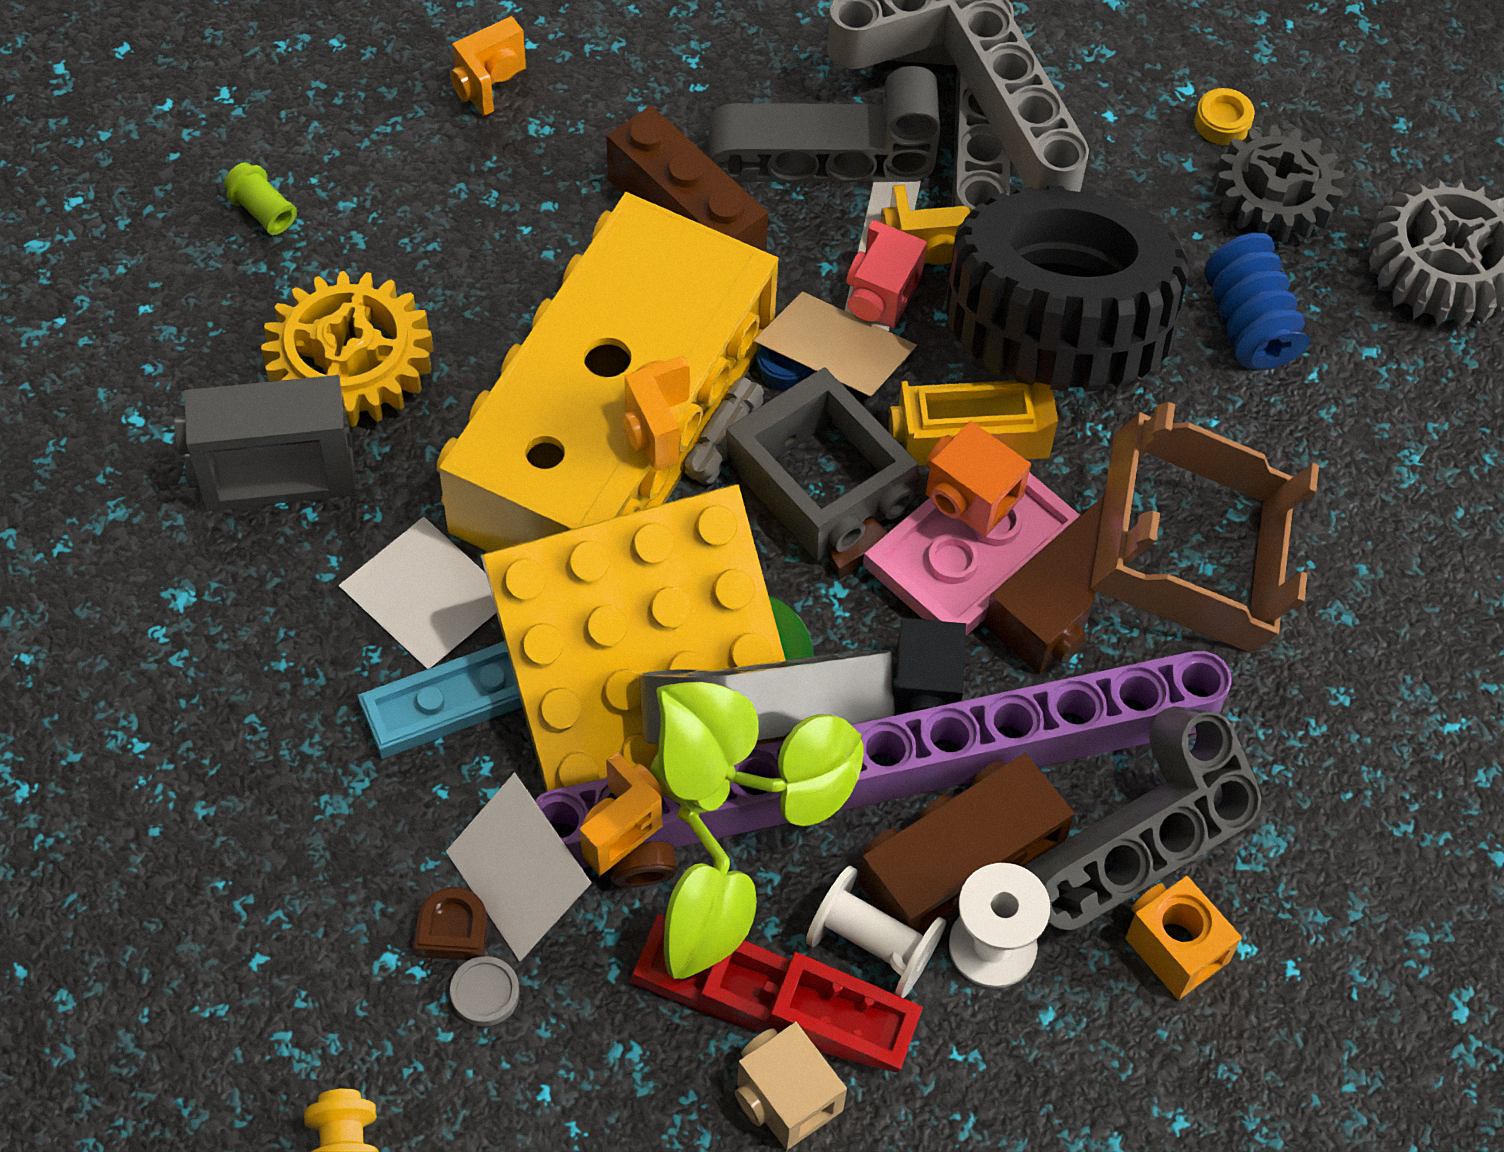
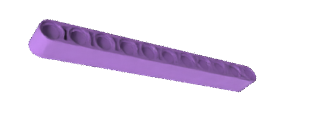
(967, 723)

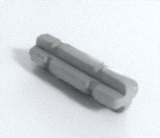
(705, 458)

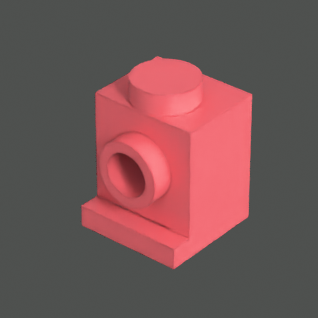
(885, 274)

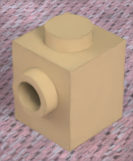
(788, 1085)

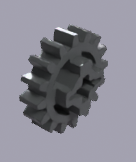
(1279, 183)

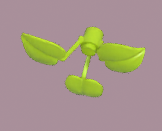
(700, 741)

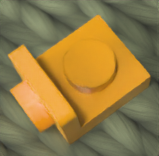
(485, 59)
(621, 824)

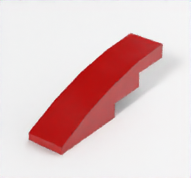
(770, 992)

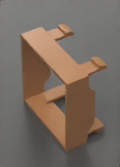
(1226, 464)

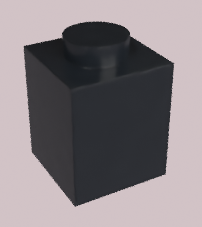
(928, 664)

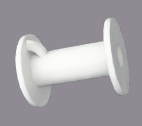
(999, 925)
(875, 931)

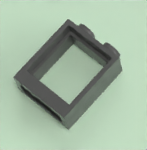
(266, 416)
(793, 418)

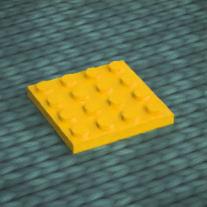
(620, 602)

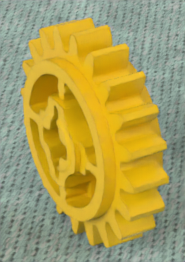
(339, 335)

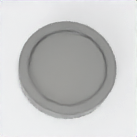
(484, 991)

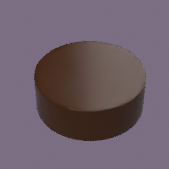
(645, 865)

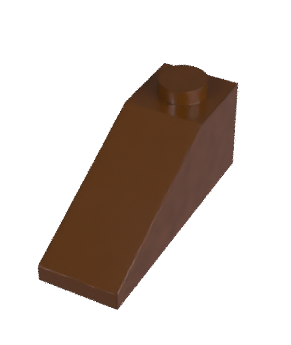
(1049, 599)

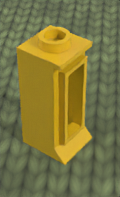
(1008, 410)

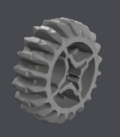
(1445, 267)

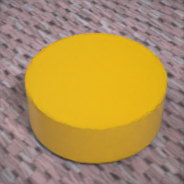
(1224, 116)

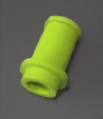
(249, 187)

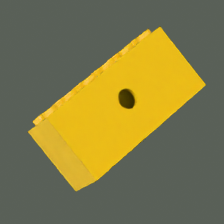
(551, 433)

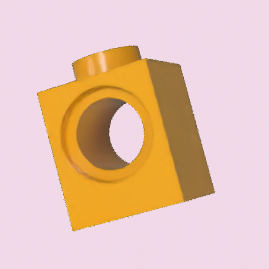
(1177, 963)

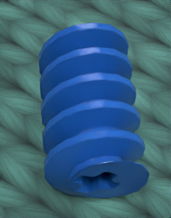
(1256, 302)

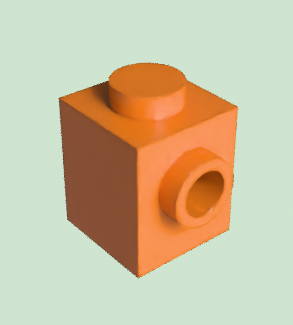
(976, 478)

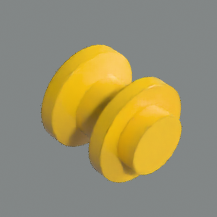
(340, 1120)

